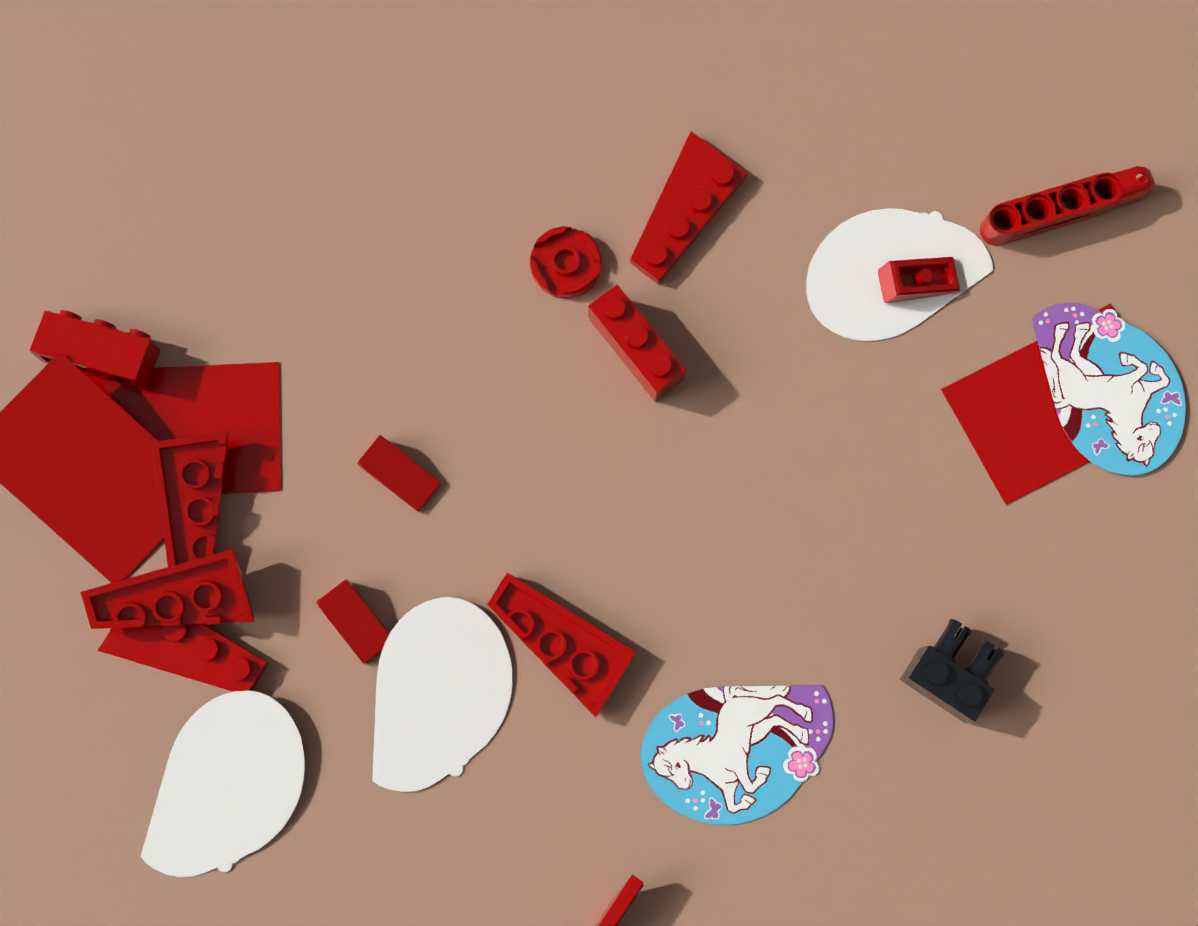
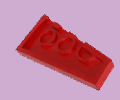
(690, 200)
(190, 493)
(183, 594)
(567, 645)
(190, 652)

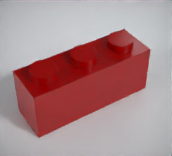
(636, 342)
(97, 348)

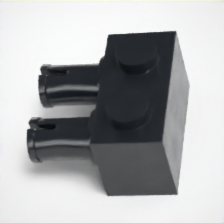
(952, 687)

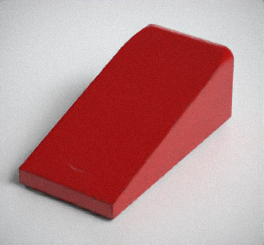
(917, 279)
(398, 473)
(354, 620)

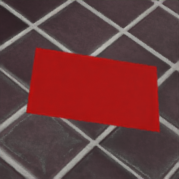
(215, 400)
(1014, 422)
(82, 468)

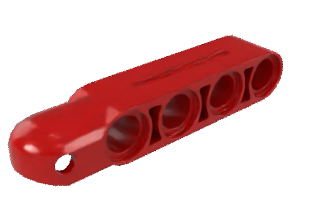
(1119, 188)

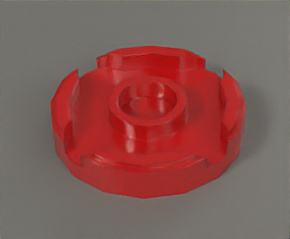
(565, 262)

